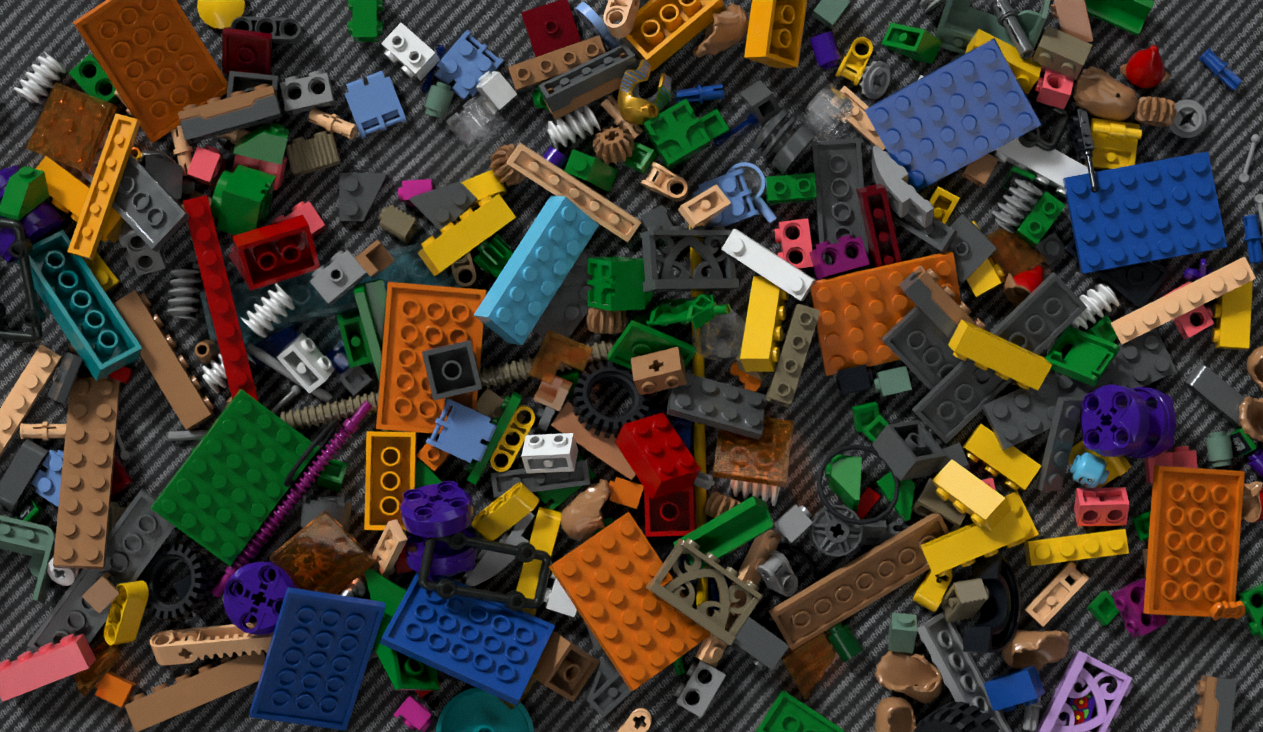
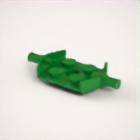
(685, 310)

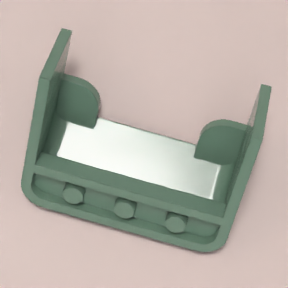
(961, 23)
(34, 541)

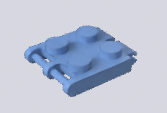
(466, 65)
(374, 103)
(737, 210)
(462, 432)
(49, 481)

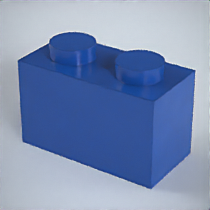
(1014, 688)

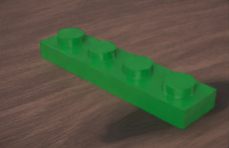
(509, 406)

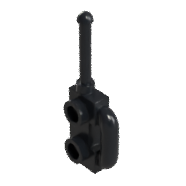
(1083, 142)

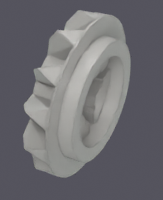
(880, 73)
(1198, 119)

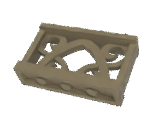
(793, 355)
(671, 591)

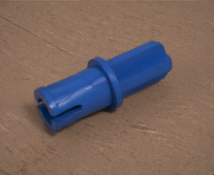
(1220, 69)
(700, 94)
(1253, 238)

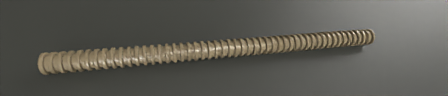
(489, 376)

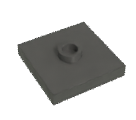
(969, 247)
(64, 377)

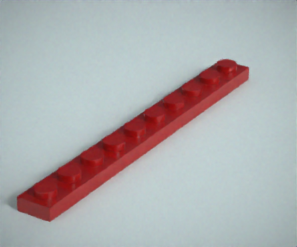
(219, 296)

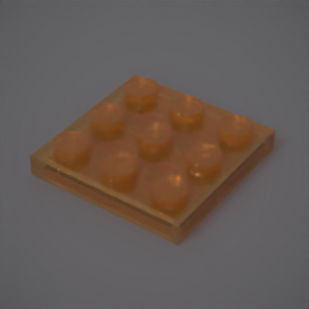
(71, 127)
(754, 459)
(322, 556)

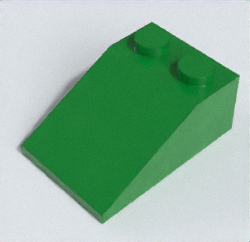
(403, 670)

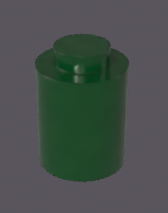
(844, 641)

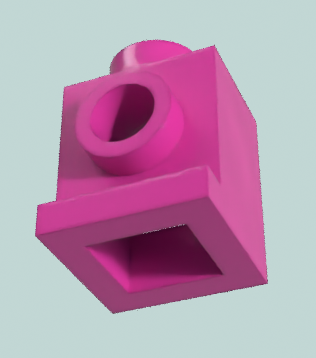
(413, 188)
(414, 714)

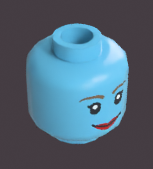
(1089, 470)

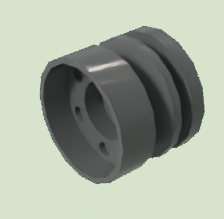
(783, 141)
(823, 538)

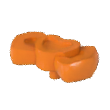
(750, 382)
(1227, 610)

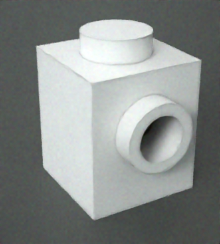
(495, 89)

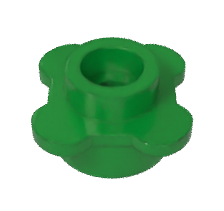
(538, 99)

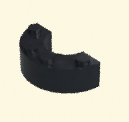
(1000, 612)

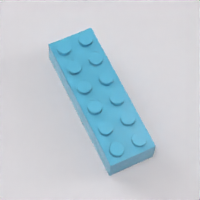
(536, 270)

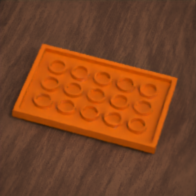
(152, 59)
(866, 305)
(419, 320)
(1193, 540)
(608, 589)

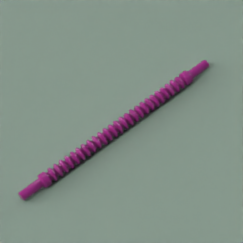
(350, 426)

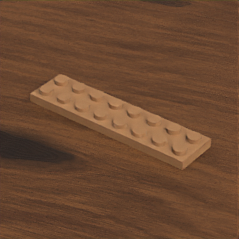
(87, 474)
(857, 583)

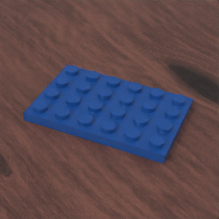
(953, 115)
(1145, 213)
(469, 639)
(317, 659)

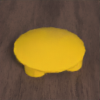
(220, 12)

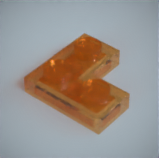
(557, 350)

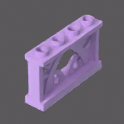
(1076, 673)

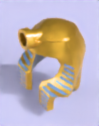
(631, 105)

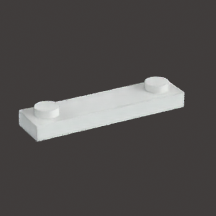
(768, 264)

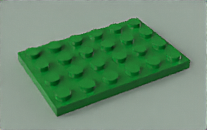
(233, 477)

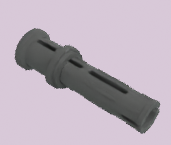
(1008, 18)

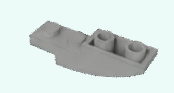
(900, 195)
(494, 562)

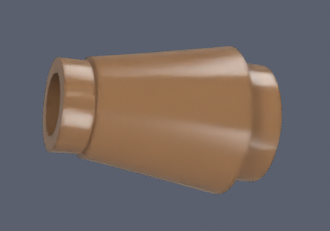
(211, 354)

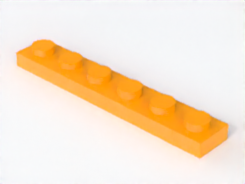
(104, 186)

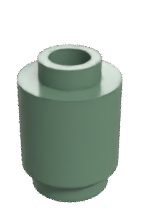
(439, 100)
(1219, 449)

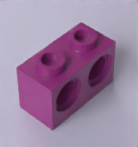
(840, 261)
(1133, 610)

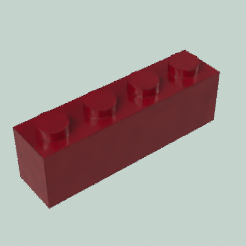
(878, 225)

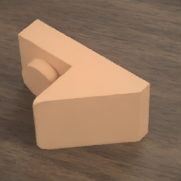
(704, 207)

